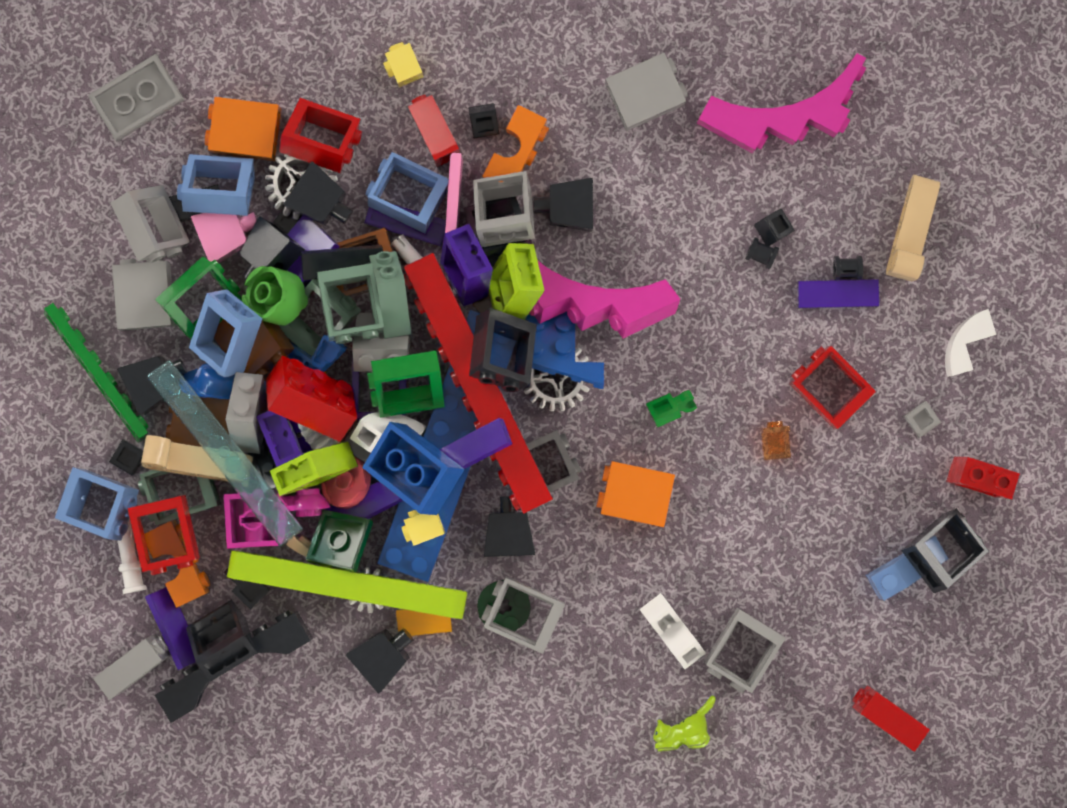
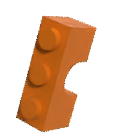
(528, 129)
(190, 581)

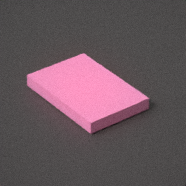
(454, 192)

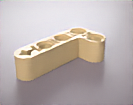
(906, 253)
(178, 458)

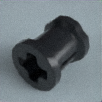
(762, 253)
(848, 267)

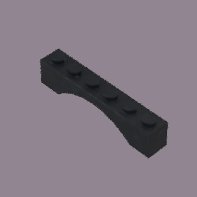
(185, 695)

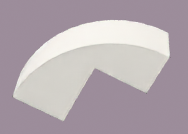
(970, 330)
(372, 427)
(672, 631)

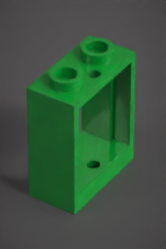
(184, 283)
(408, 399)

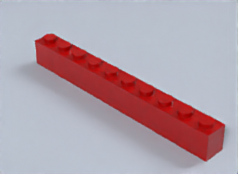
(485, 400)

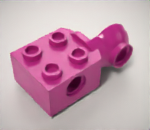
(246, 530)

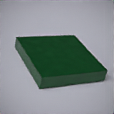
(339, 540)

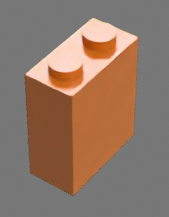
(243, 128)
(636, 493)

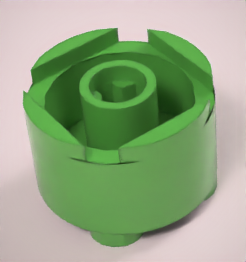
(275, 295)

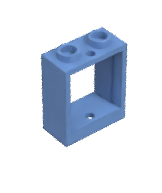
(417, 172)
(217, 201)
(246, 326)
(75, 498)

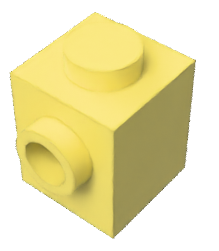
(402, 64)
(422, 527)

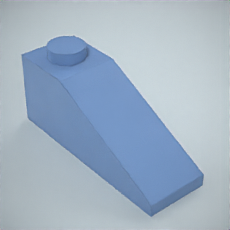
(900, 573)

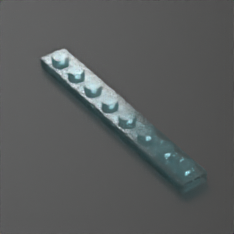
(225, 453)

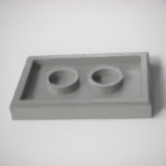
(136, 97)

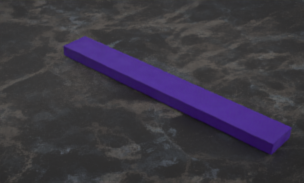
(463, 451)

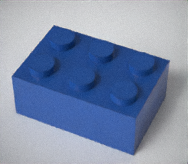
(413, 468)

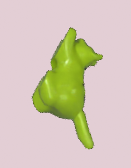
(689, 732)

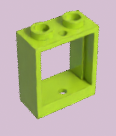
(516, 280)
(313, 468)

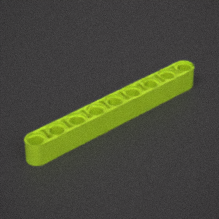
(347, 584)

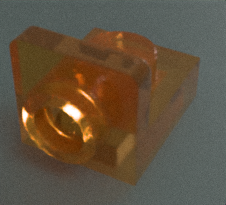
(775, 441)

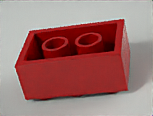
(311, 398)

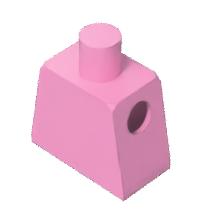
(222, 233)

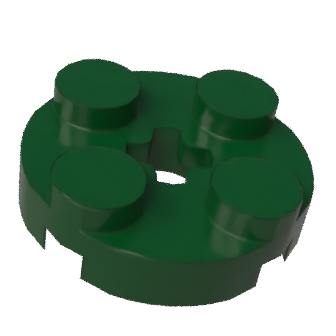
(517, 600)

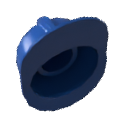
(209, 383)

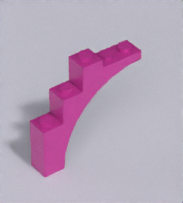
(748, 125)
(588, 305)

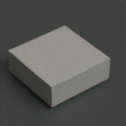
(922, 419)

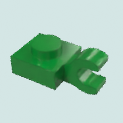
(668, 408)

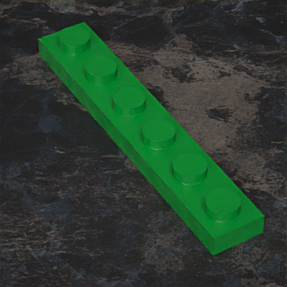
(90, 362)

